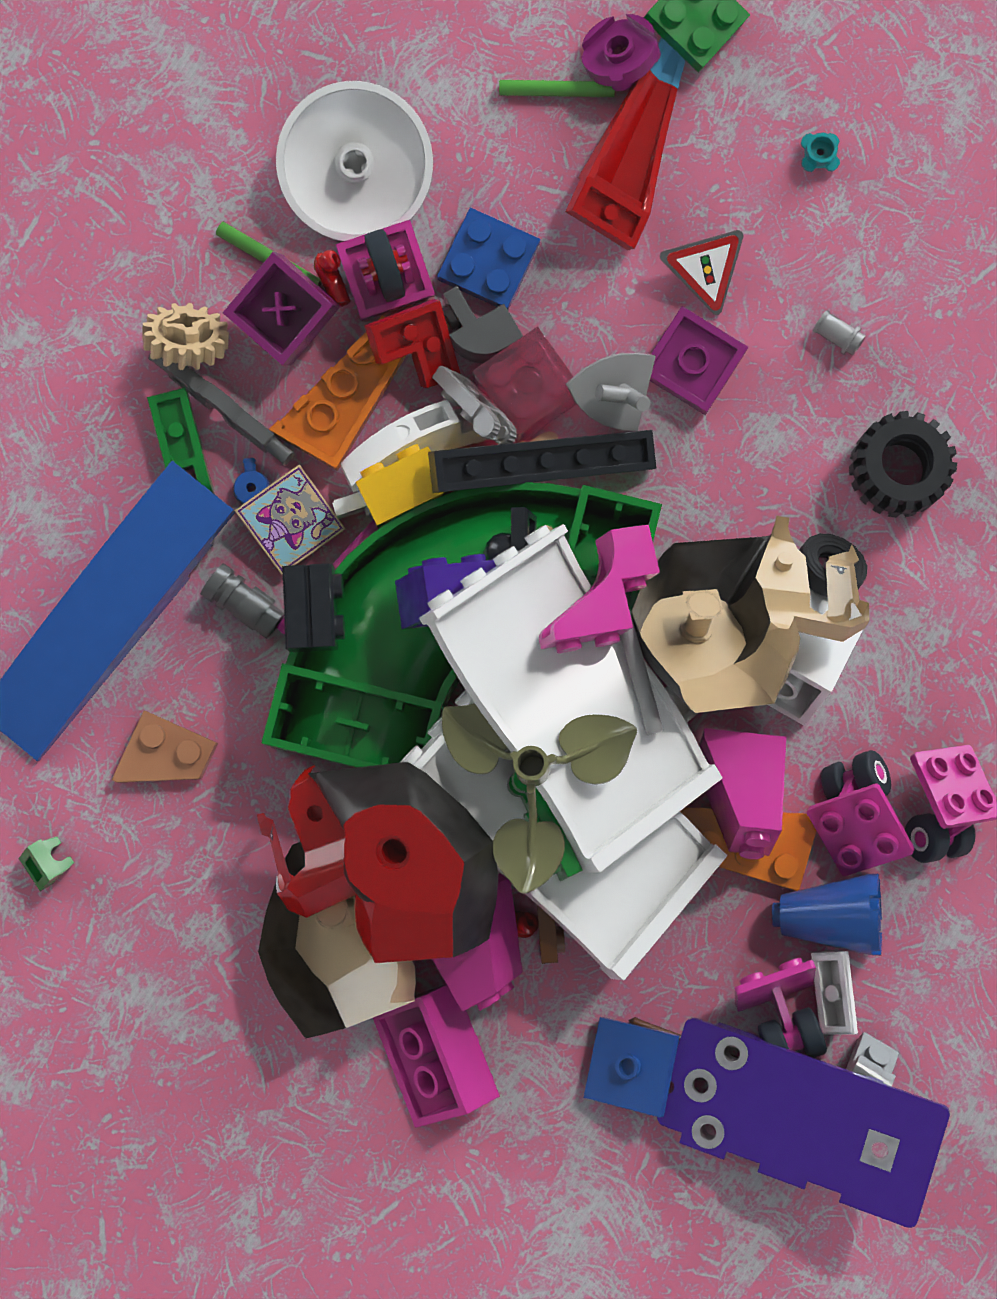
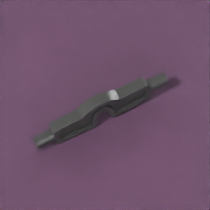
(233, 414)

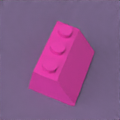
(436, 1057)

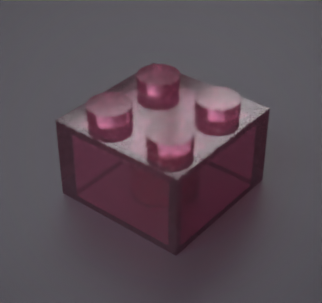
(527, 383)

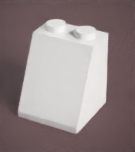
(813, 670)

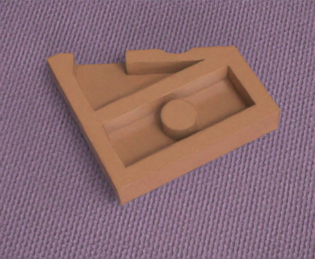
(163, 752)

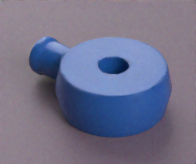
(249, 478)

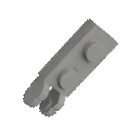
(476, 406)

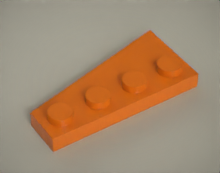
(338, 406)
(787, 859)

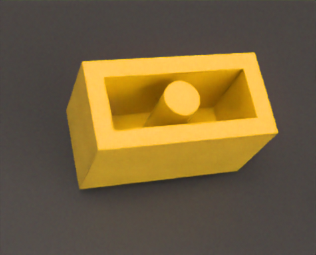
(398, 486)

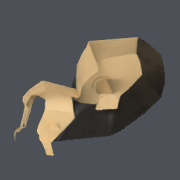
(730, 616)
(323, 967)

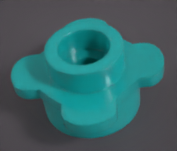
(825, 142)

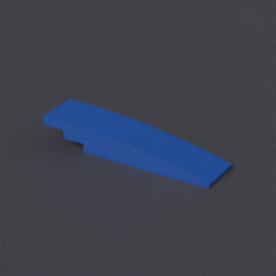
(109, 608)

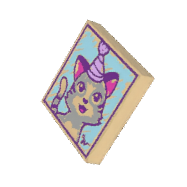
(290, 519)

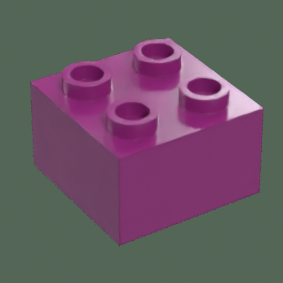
(281, 309)

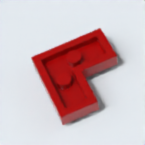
(416, 332)

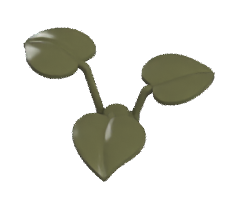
(597, 752)

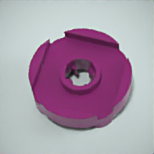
(623, 68)

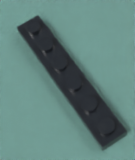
(541, 461)

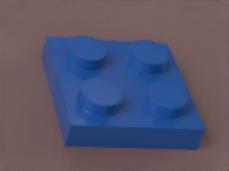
(488, 259)

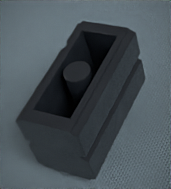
(312, 608)

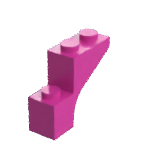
(603, 611)

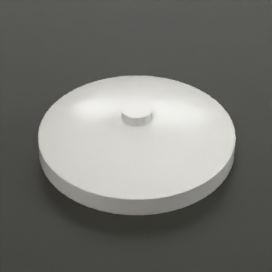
(354, 160)

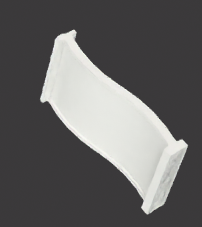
(533, 692)
(608, 912)

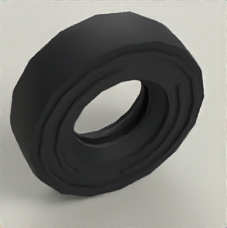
(823, 547)

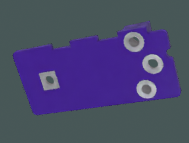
(805, 1120)

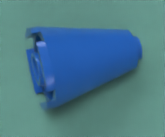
(835, 914)

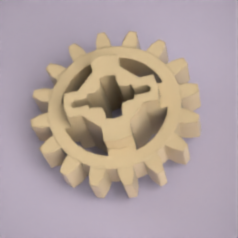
(185, 336)

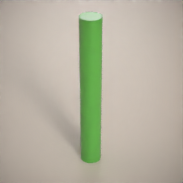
(554, 88)
(253, 247)

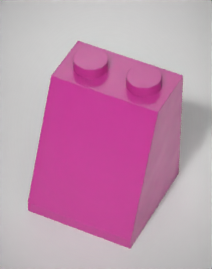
(751, 790)
(487, 970)

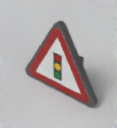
(706, 266)

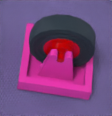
(385, 270)

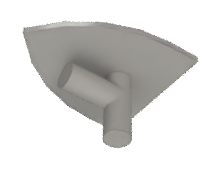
(614, 389)

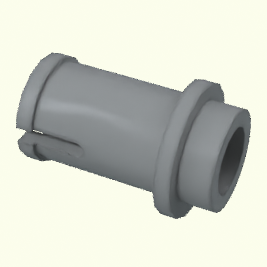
(839, 333)

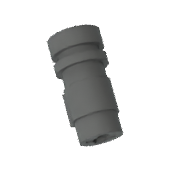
(246, 604)

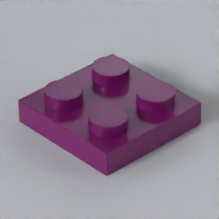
(695, 360)

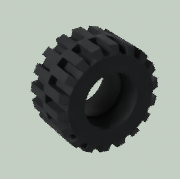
(925, 442)

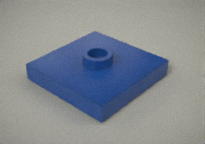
(631, 1066)

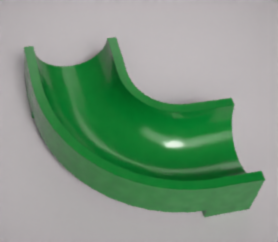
(391, 682)

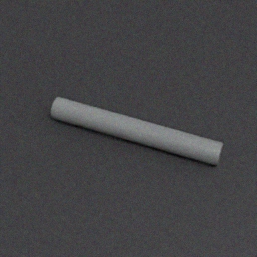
(641, 681)

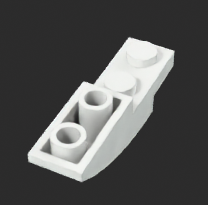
(431, 426)

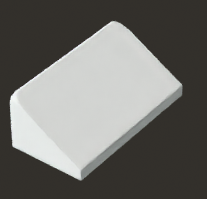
(834, 992)

